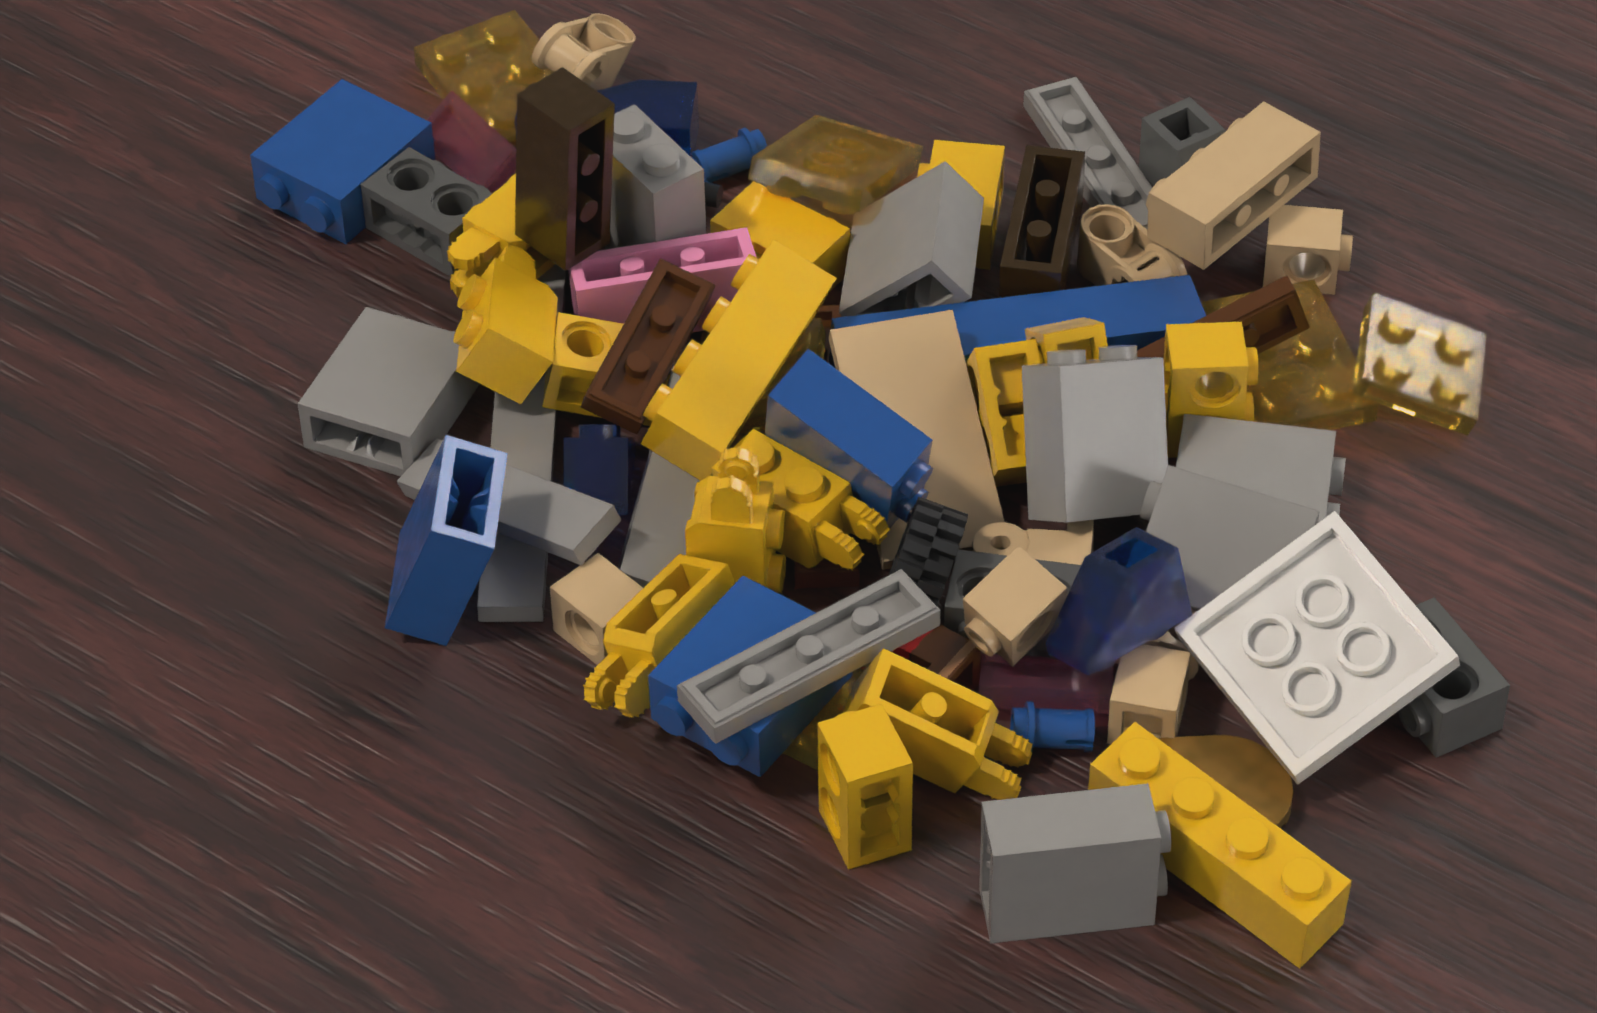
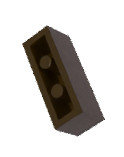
(564, 168)
(1043, 222)

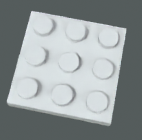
(1317, 647)

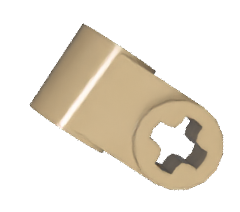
(587, 48)
(1117, 250)

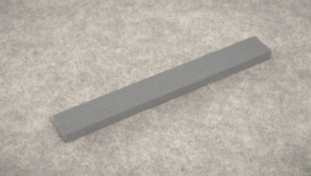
(516, 573)

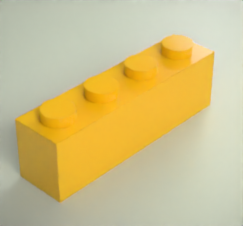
(737, 360)
(1231, 849)

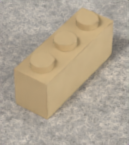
(1233, 185)

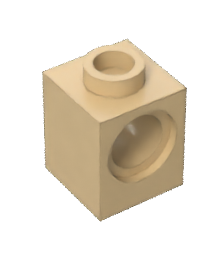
(1307, 246)
(587, 601)
(1013, 607)
(1149, 691)

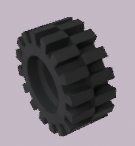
(930, 546)

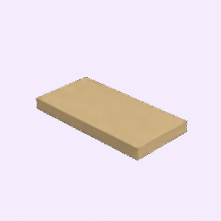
(923, 377)

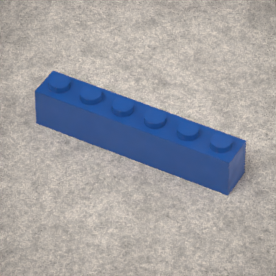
(1130, 311)

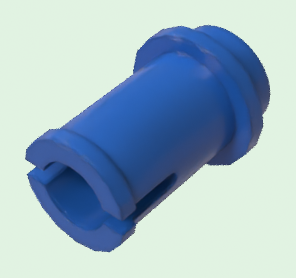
(730, 156)
(1054, 727)

